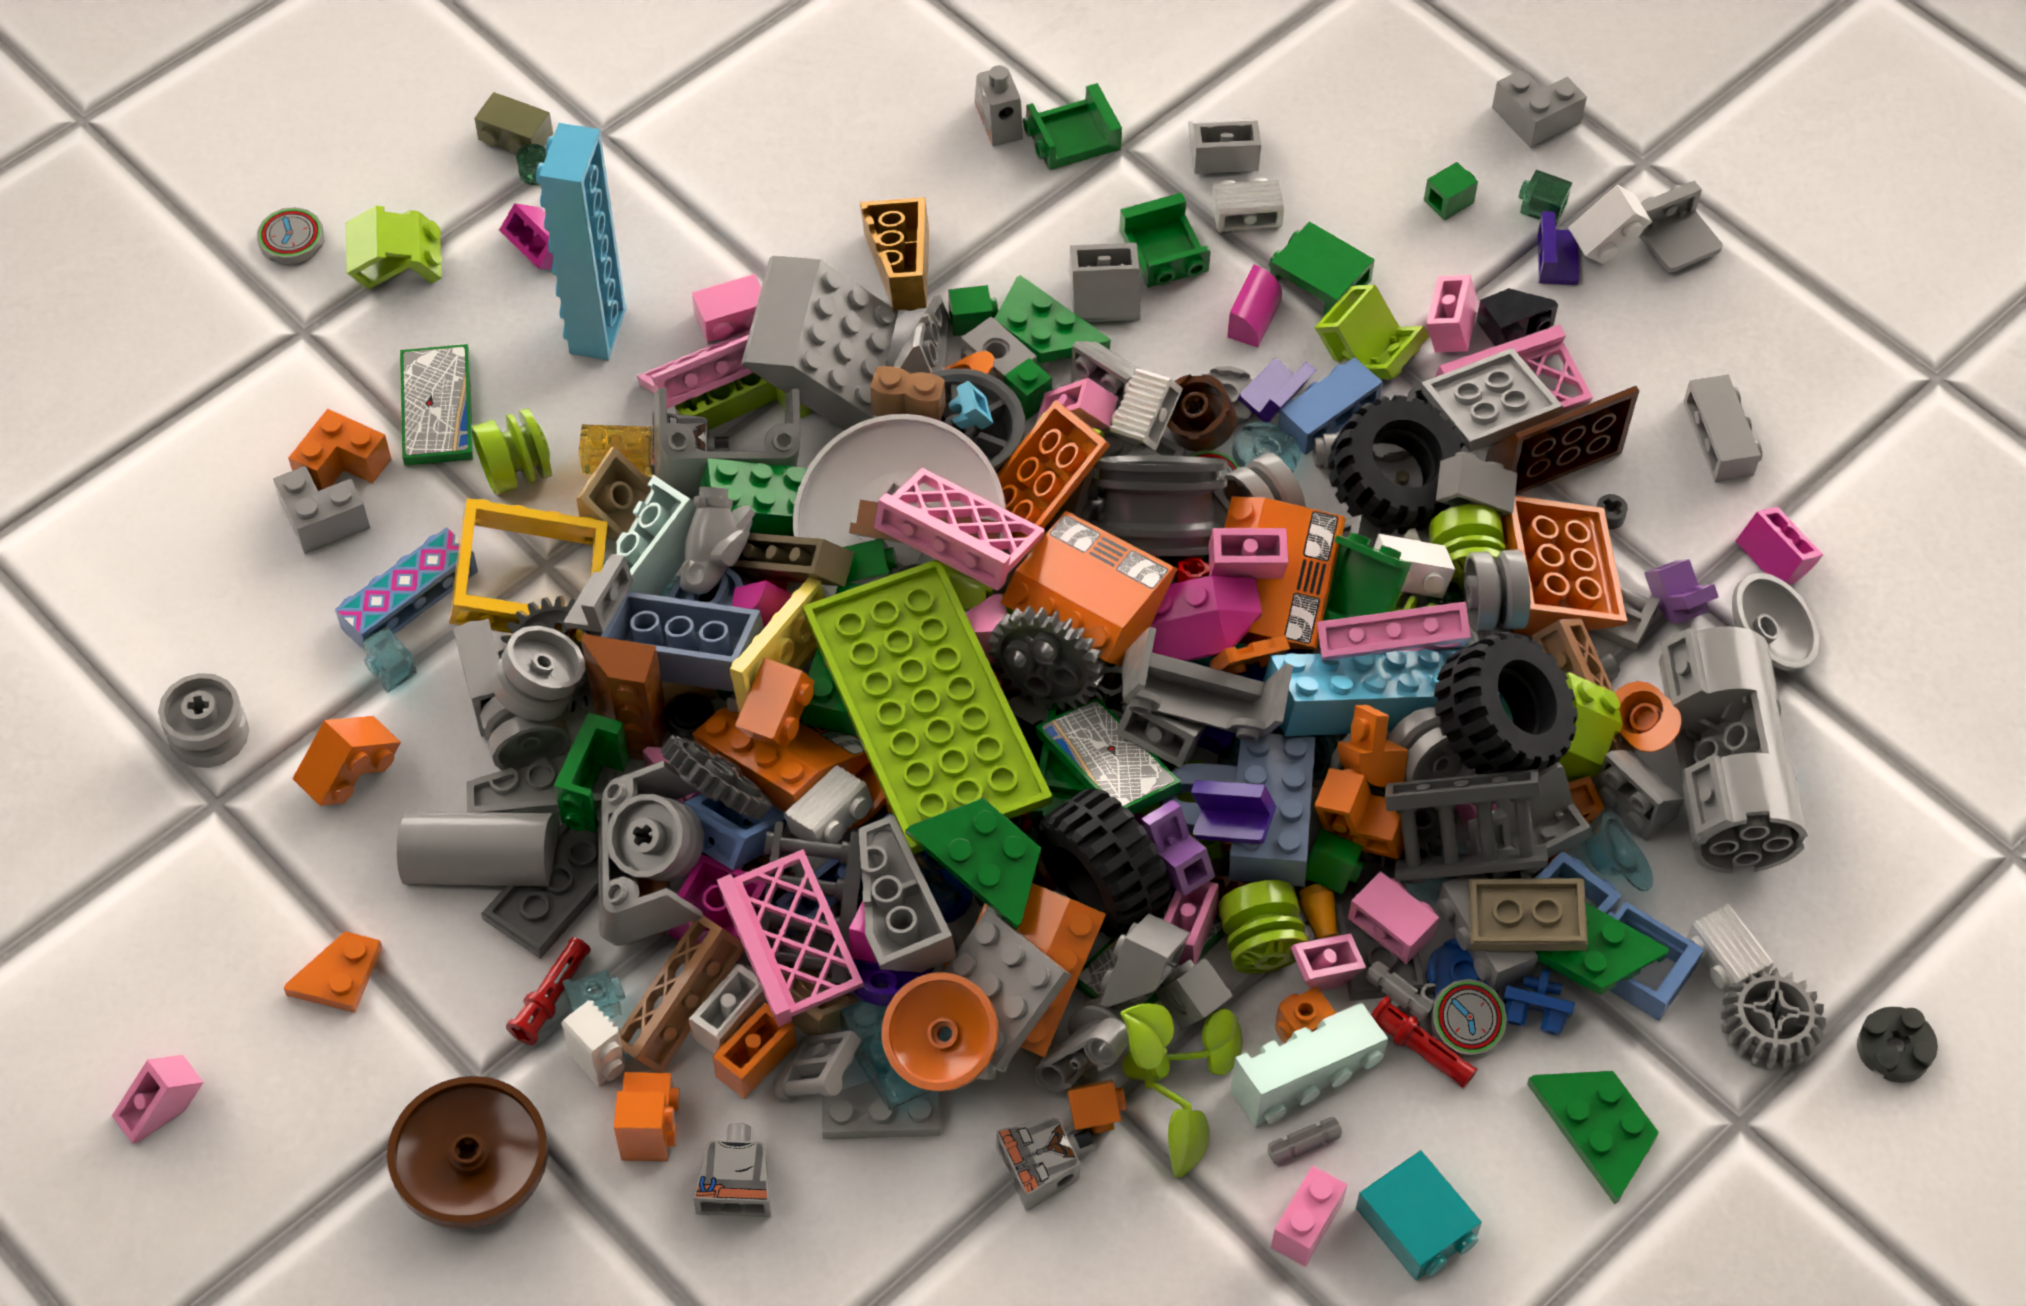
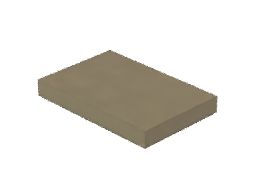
(1527, 914)

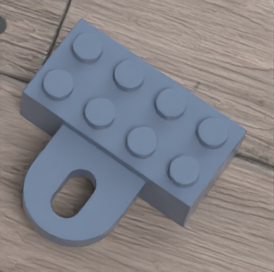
(691, 637)
(1287, 772)

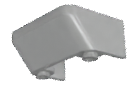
(683, 466)
(1202, 693)
(621, 911)

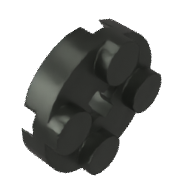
(1906, 1025)

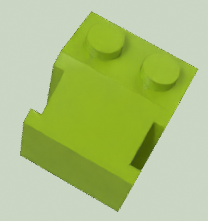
(391, 243)
(1366, 329)
(1596, 726)

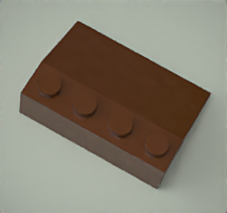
(1567, 441)

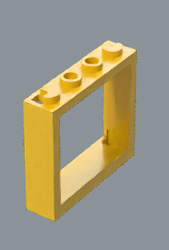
(524, 521)

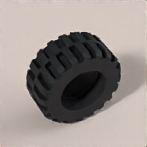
(1364, 486)
(1535, 695)
(1105, 860)

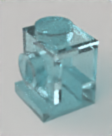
(388, 659)
(596, 988)

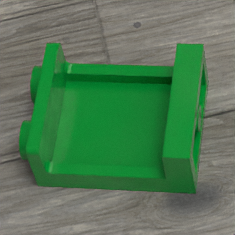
(1074, 130)
(1164, 240)
(1321, 264)
(1364, 579)
(598, 744)

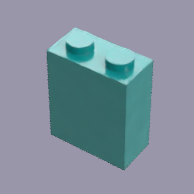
(1419, 1216)

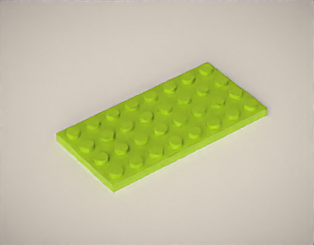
(925, 698)

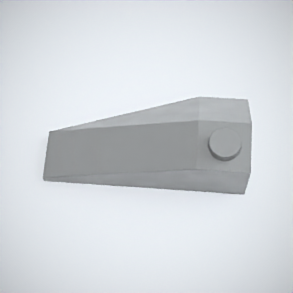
(929, 341)
(898, 905)

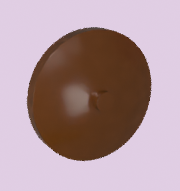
(467, 1152)

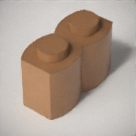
(900, 392)

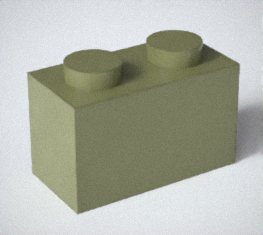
(512, 123)

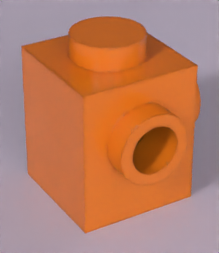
(1300, 1012)
(1096, 1105)

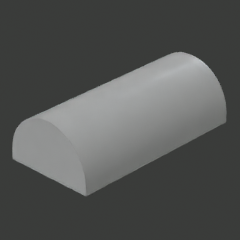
(477, 848)

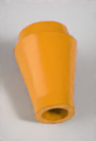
(1319, 908)

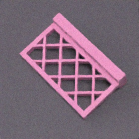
(1535, 348)
(699, 370)
(951, 541)
(1401, 630)
(757, 946)

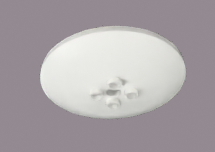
(879, 460)

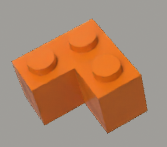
(339, 446)
(341, 754)
(1357, 815)
(646, 1116)

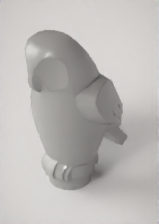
(713, 539)

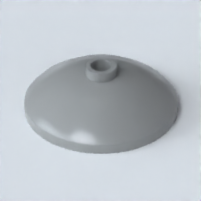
(1780, 616)

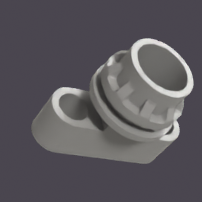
(1096, 1038)

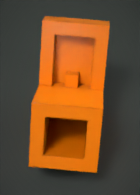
(1370, 750)

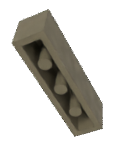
(794, 559)

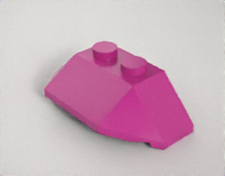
(1205, 616)

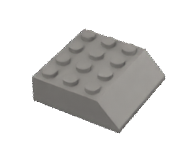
(819, 337)

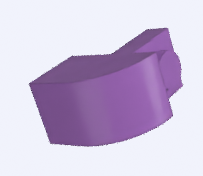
(1679, 591)
(1183, 855)

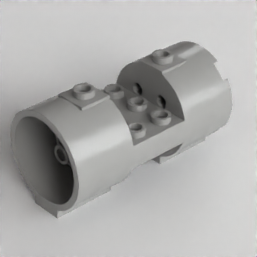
(1732, 749)

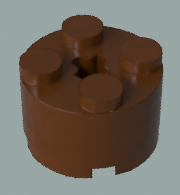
(1216, 416)

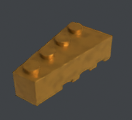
(900, 247)

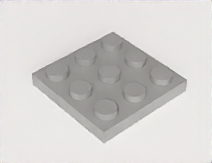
(1492, 399)
(1013, 976)

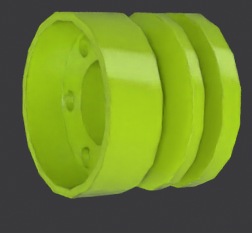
(511, 451)
(1465, 531)
(1261, 925)

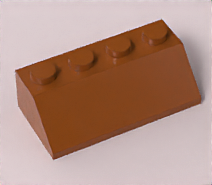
(627, 689)

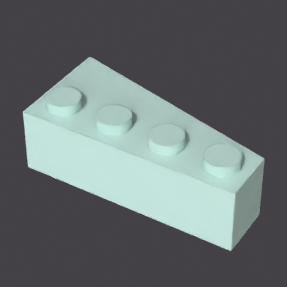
(657, 538)
(1306, 1064)

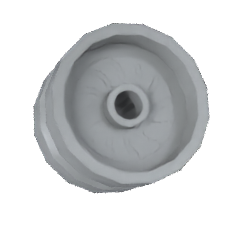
(1267, 478)
(1497, 590)
(538, 673)
(203, 720)
(520, 741)
(1427, 748)
(655, 837)

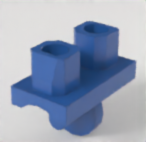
(1555, 1009)

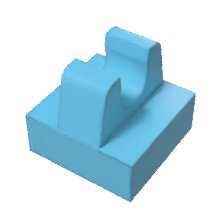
(973, 407)

